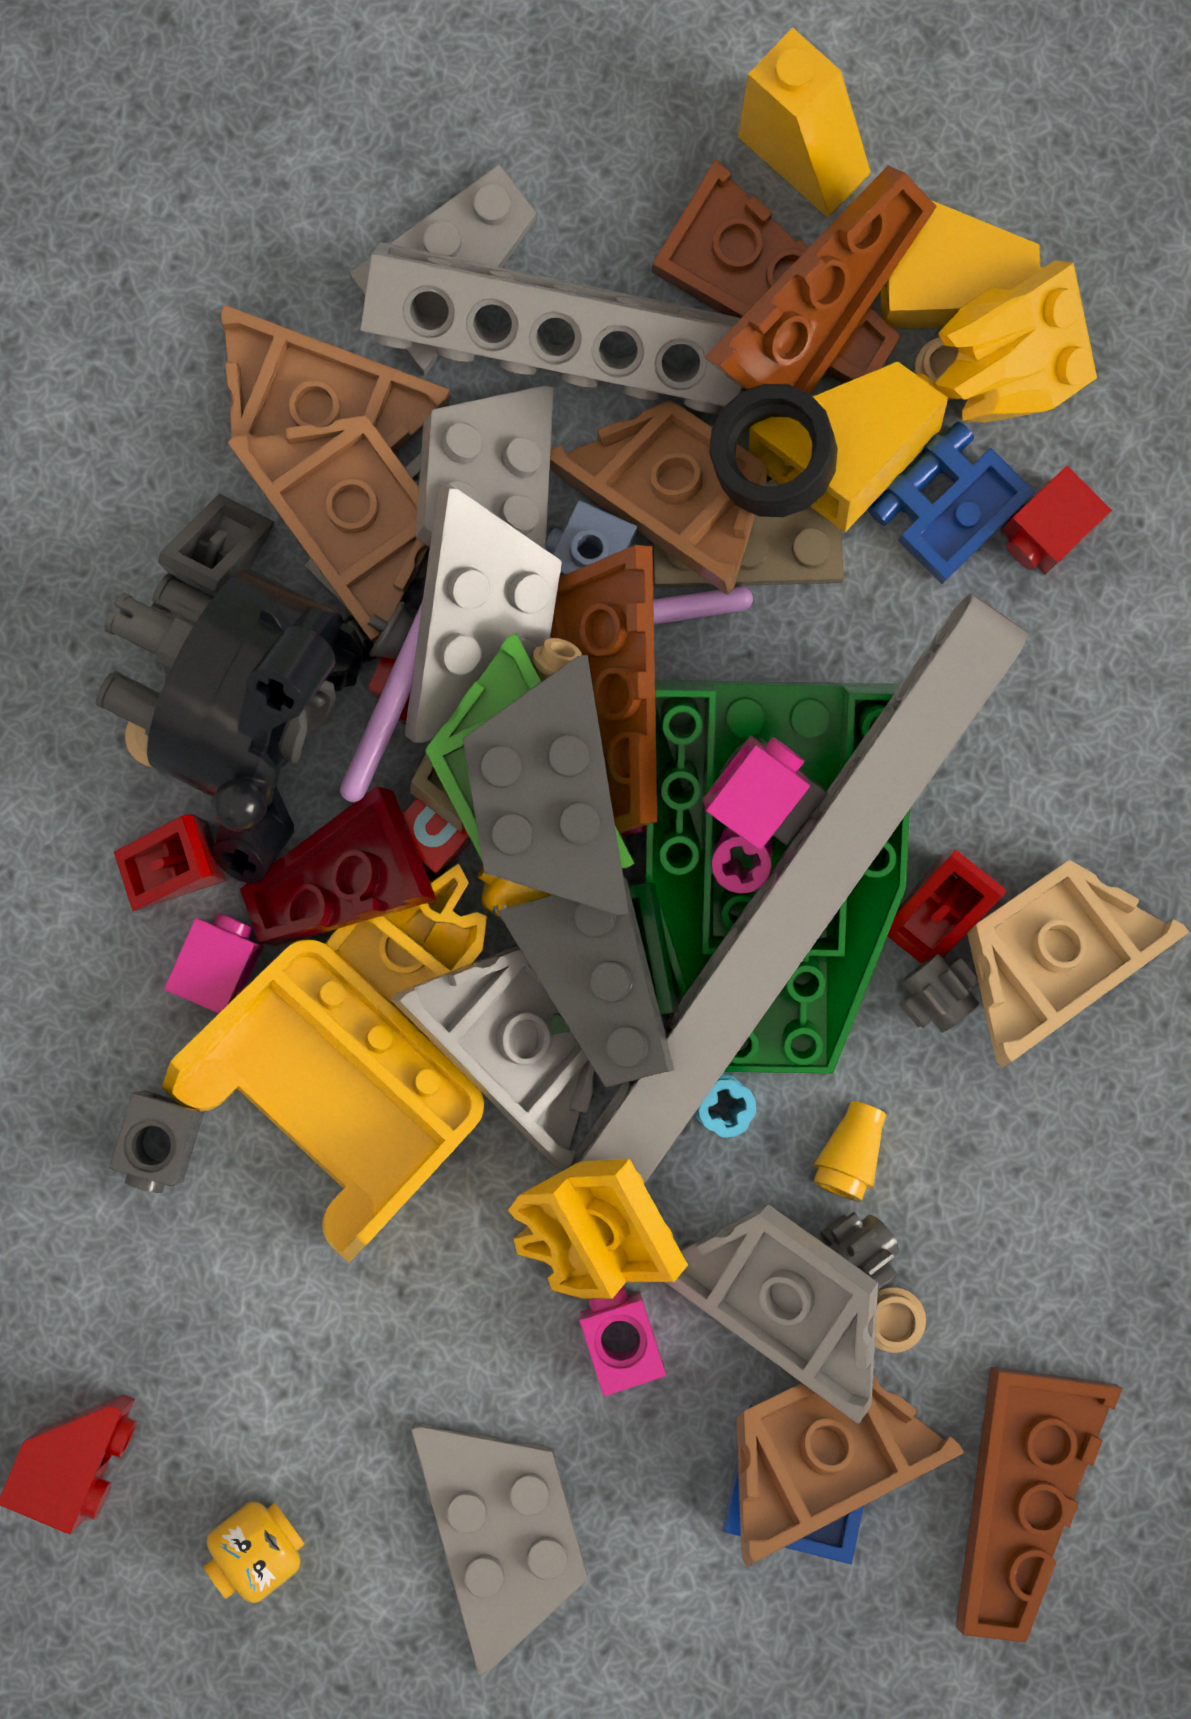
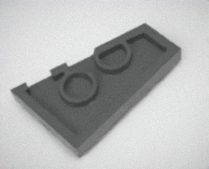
(597, 981)

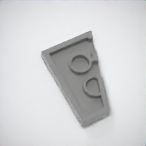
(475, 226)

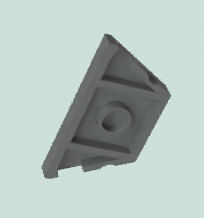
(547, 793)

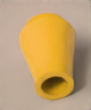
(851, 1154)

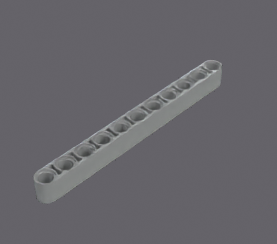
(811, 881)

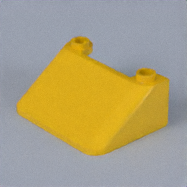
(338, 1079)

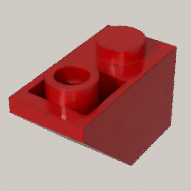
(63, 1466)

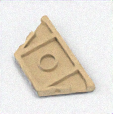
(1058, 954)

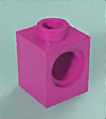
(757, 790)
(214, 962)
(621, 1369)

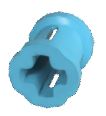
(739, 1113)

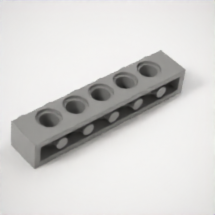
(402, 273)

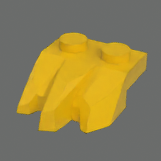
(1019, 347)
(413, 942)
(596, 1230)

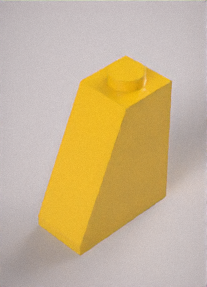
(804, 123)
(952, 265)
(878, 432)

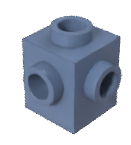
(589, 537)

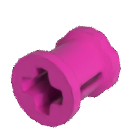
(731, 872)

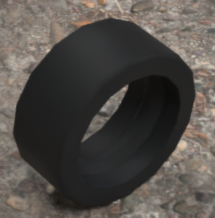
(757, 405)

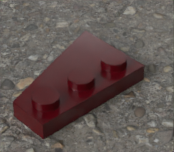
(341, 875)

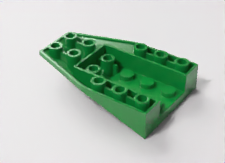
(695, 735)

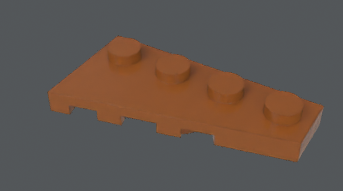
(734, 252)
(823, 296)
(611, 619)
(1026, 1493)

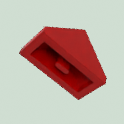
(169, 862)
(944, 906)

